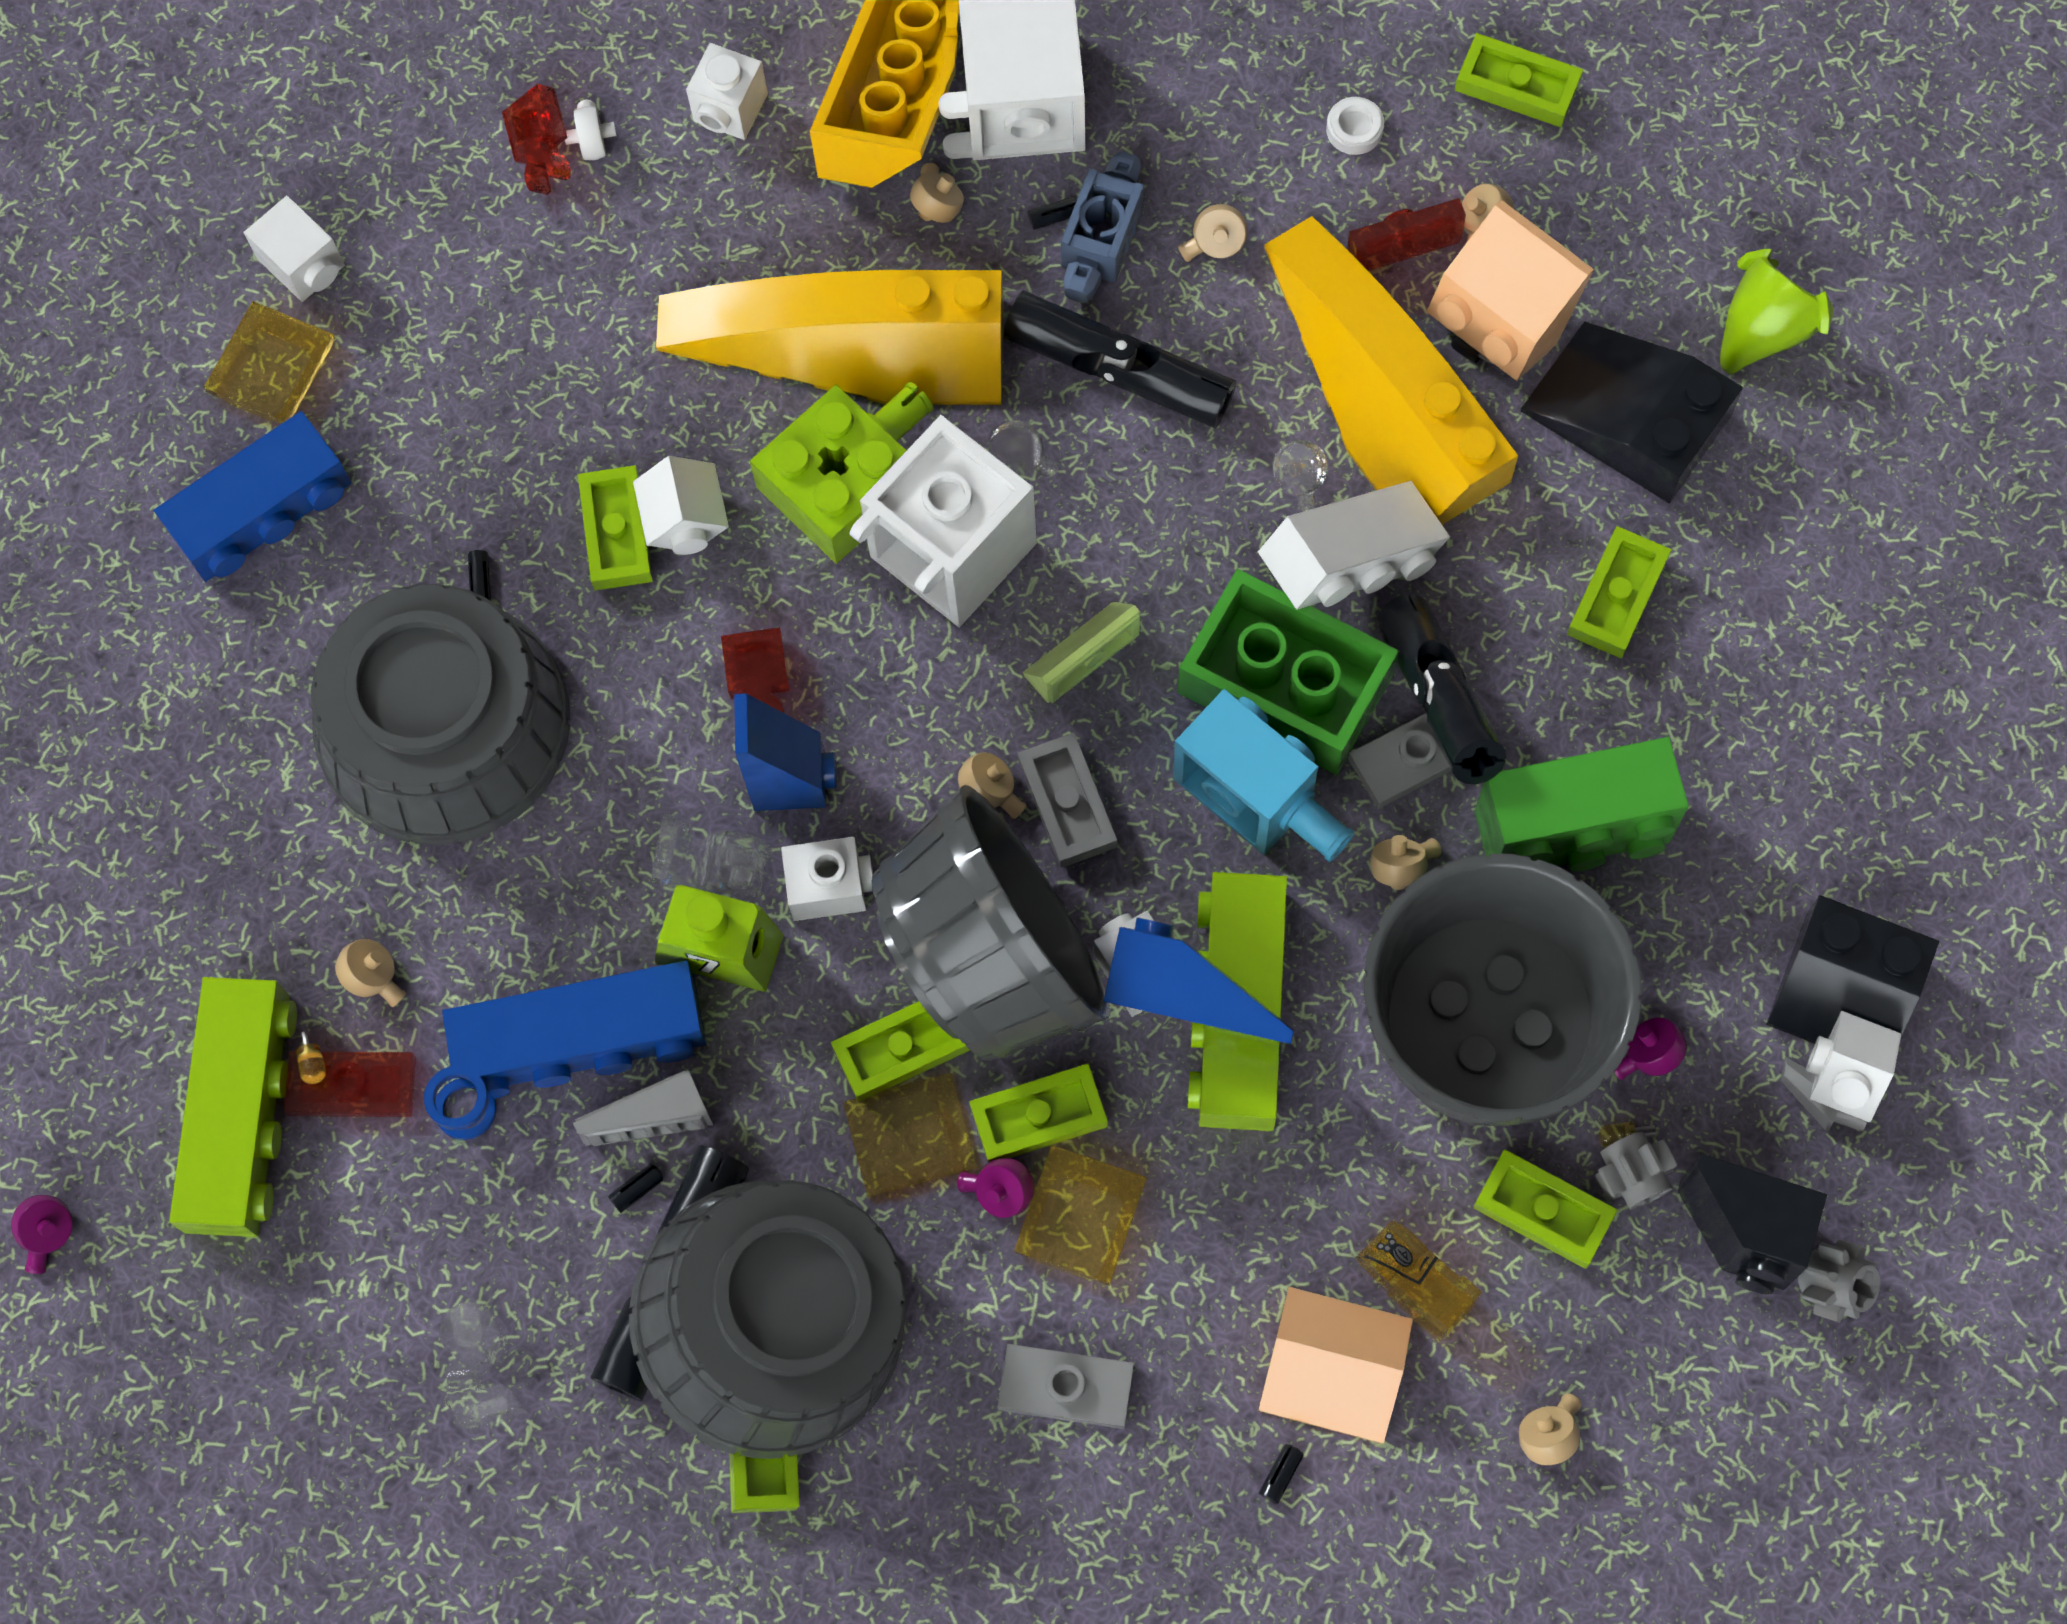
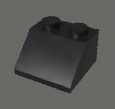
(1850, 966)
(1753, 1221)

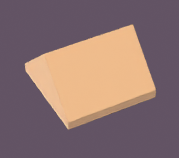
(1336, 1365)

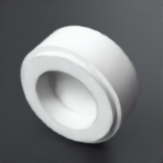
(1355, 125)

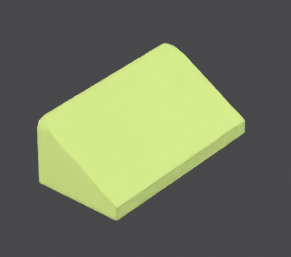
(1084, 650)

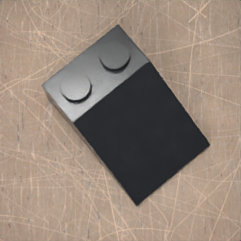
(1634, 406)

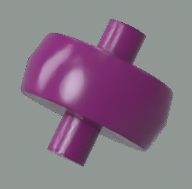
(1655, 1049)
(1001, 1187)
(41, 1227)

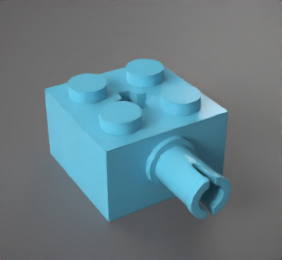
(1255, 777)

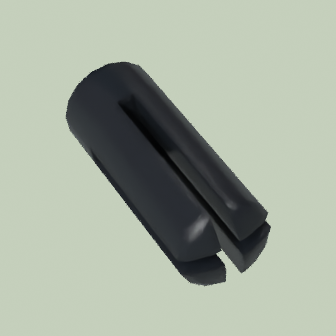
(1035, 215)
(479, 573)
(636, 1187)
(1281, 1473)

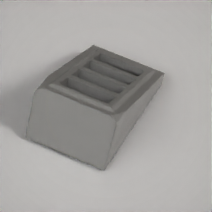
(654, 1111)

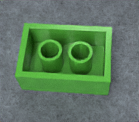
(1296, 665)
(1585, 806)

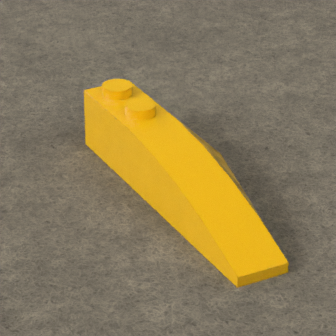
(886, 90)
(851, 330)
(1385, 380)

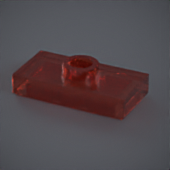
(1408, 234)
(354, 1086)

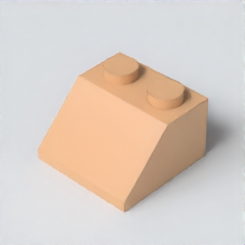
(1510, 291)

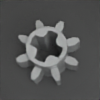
(1636, 1170)
(1840, 1281)

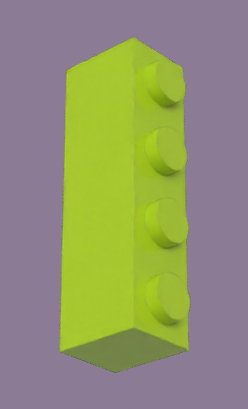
(1248, 945)
(232, 1107)

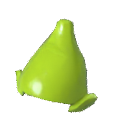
(1769, 313)

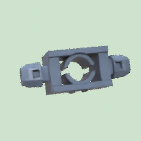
(1093, 260)

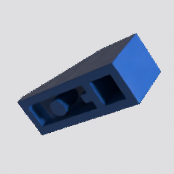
(780, 758)
(1179, 982)

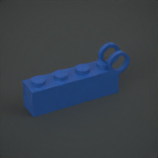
(562, 1032)

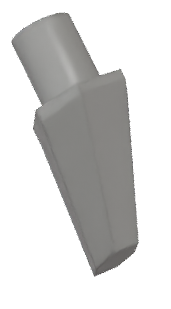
(1800, 1084)

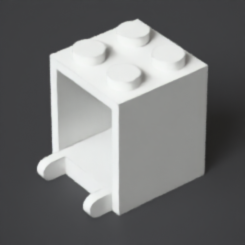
(1019, 80)
(948, 520)

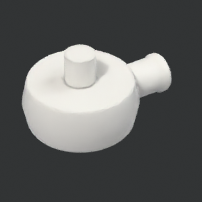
(589, 131)

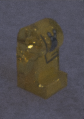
(1418, 1280)

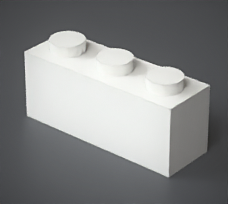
(1354, 545)

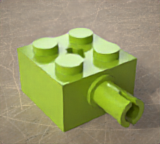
(832, 437)

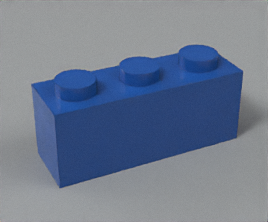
(254, 497)

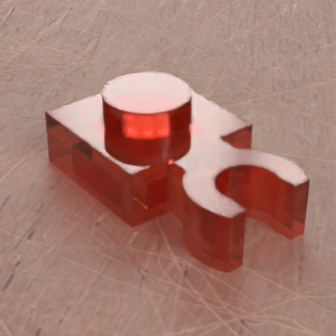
(534, 132)
(756, 665)

